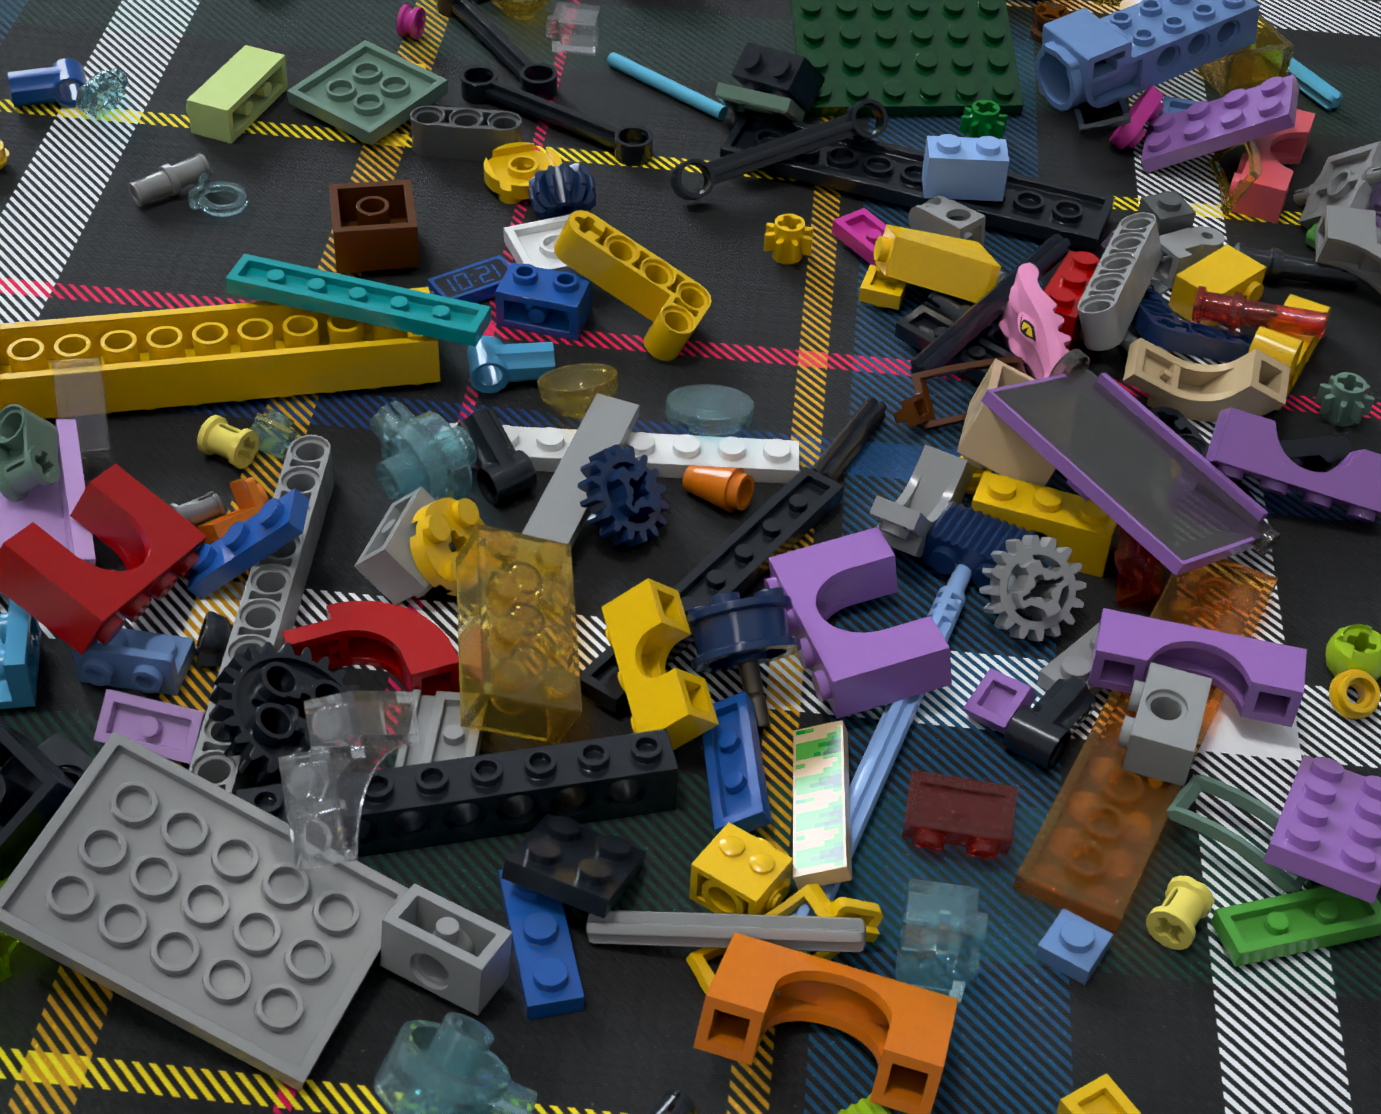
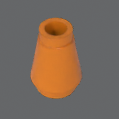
(721, 486)

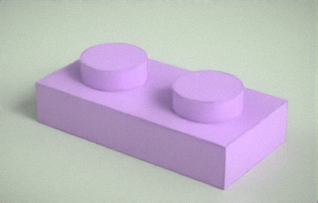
(151, 723)

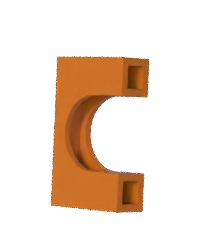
(896, 1021)

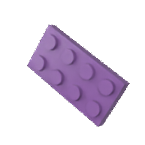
(1221, 123)
(1331, 829)

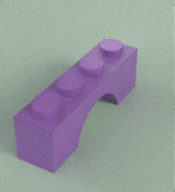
(1250, 447)
(1256, 674)

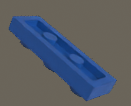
(248, 543)
(736, 766)
(542, 952)

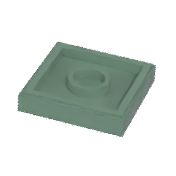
(744, 99)

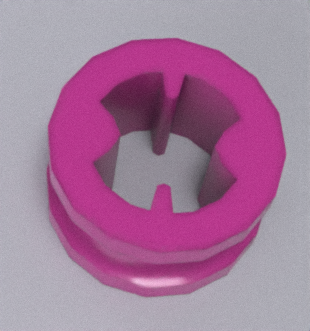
(411, 21)

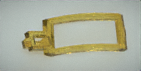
(1255, 171)

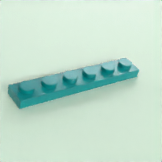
(359, 299)

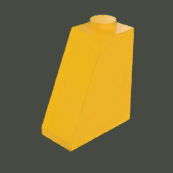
(936, 262)

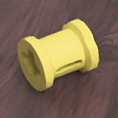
(227, 441)
(1176, 918)

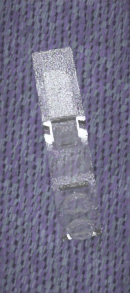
(329, 783)

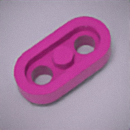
(1144, 109)

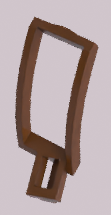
(921, 402)

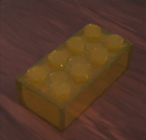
(517, 635)

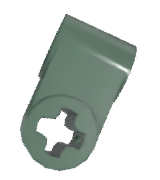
(26, 452)

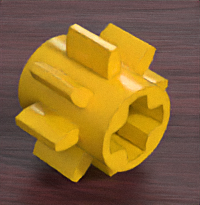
(788, 239)

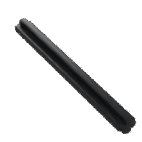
(986, 309)

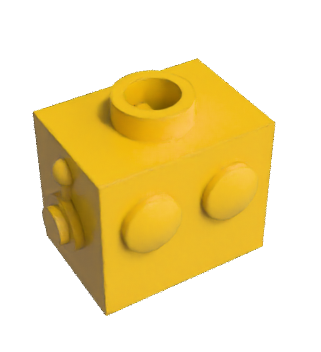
(740, 874)

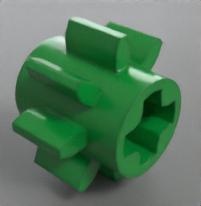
(983, 120)

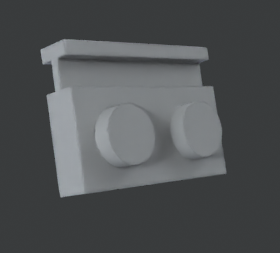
(440, 731)

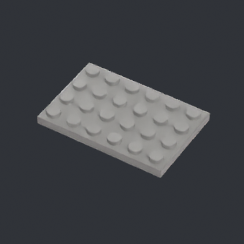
(198, 910)

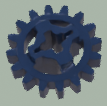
(621, 493)

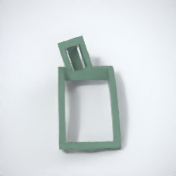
(1179, 813)

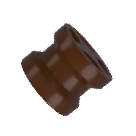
(1045, 13)

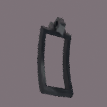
(1095, 115)

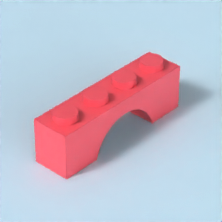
(1269, 192)

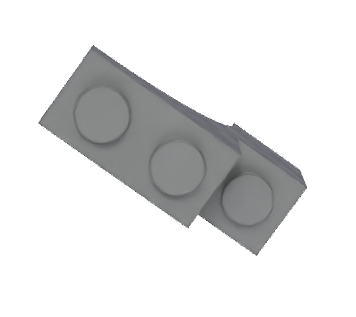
(1350, 242)

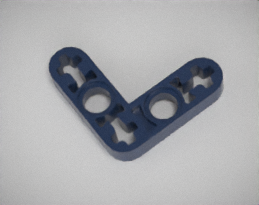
(1163, 328)

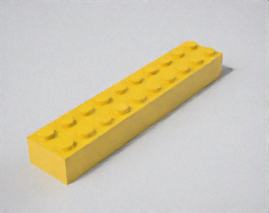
(211, 356)

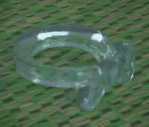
(204, 186)

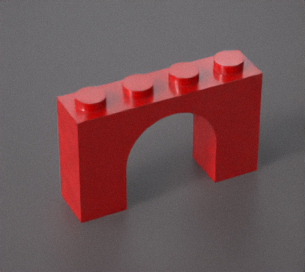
(90, 602)

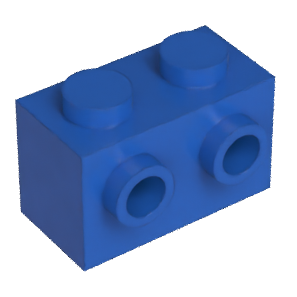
(543, 301)

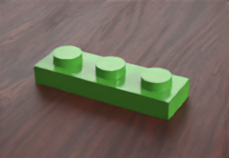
(1294, 924)

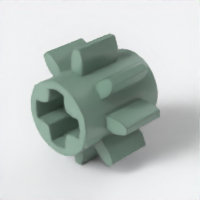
(1344, 399)

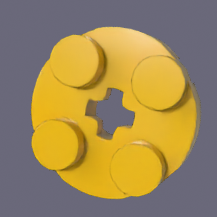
(513, 167)
(437, 526)

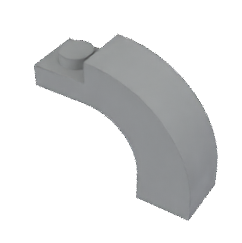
(934, 484)

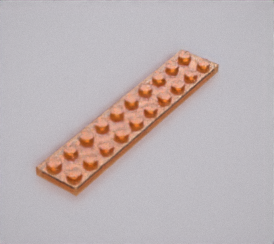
(1111, 818)

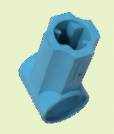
(497, 364)

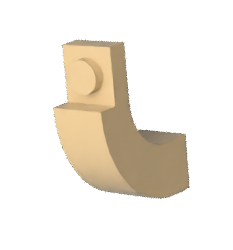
(1201, 391)

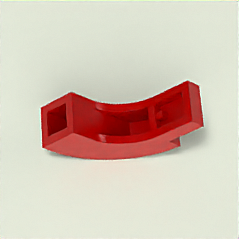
(383, 638)

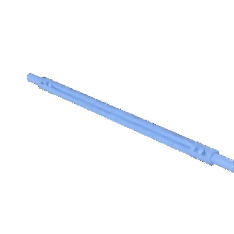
(892, 730)

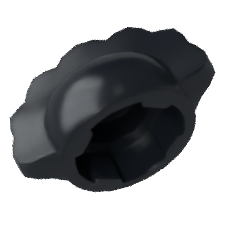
(212, 640)

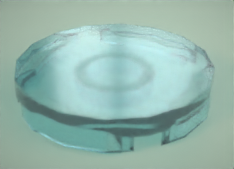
(709, 409)

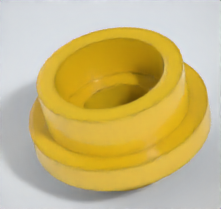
(1367, 690)

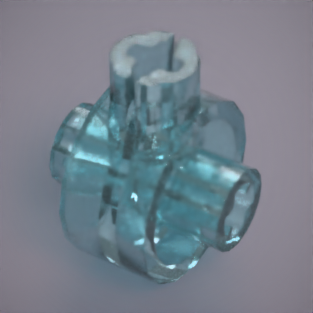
(422, 453)
(448, 1071)

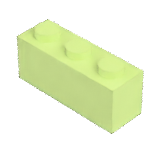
(237, 94)

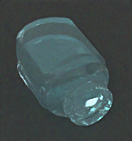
(102, 93)

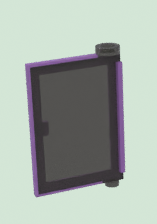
(1133, 466)

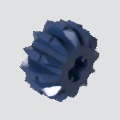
(562, 191)

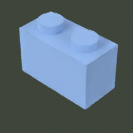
(965, 167)

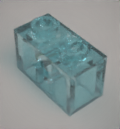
(940, 937)

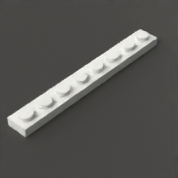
(671, 454)

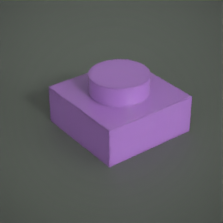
(998, 700)

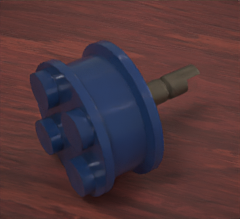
(741, 636)

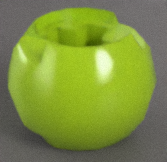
(1354, 648)

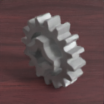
(1016, 577)

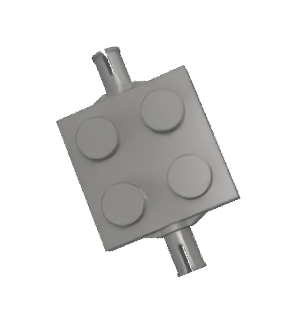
(1343, 182)

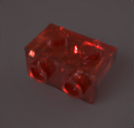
(959, 814)

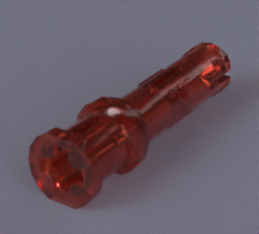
(1238, 311)

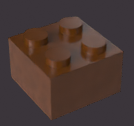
(374, 226)

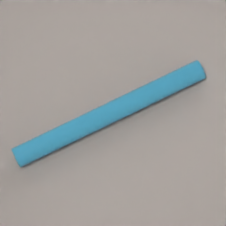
(667, 86)

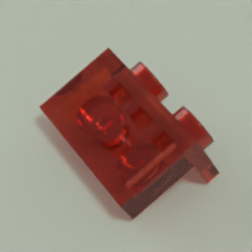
(1138, 571)

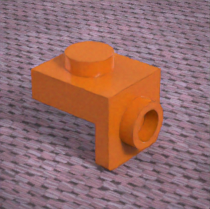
(249, 498)

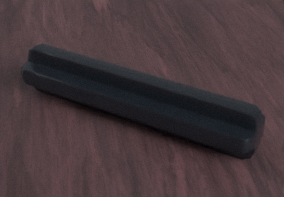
(851, 439)

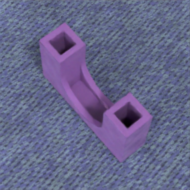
(855, 667)

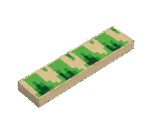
(821, 805)

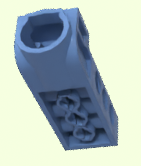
(1137, 47)

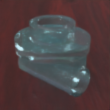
(274, 433)

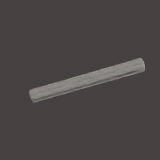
(716, 930)

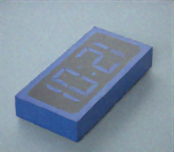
(472, 282)

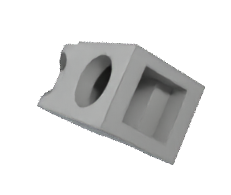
(948, 219)
(1185, 249)

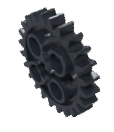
(263, 705)

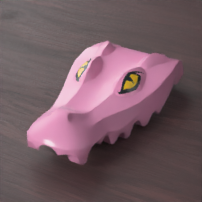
(1032, 326)

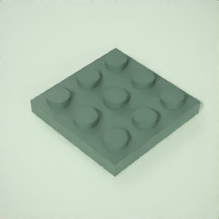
(367, 92)

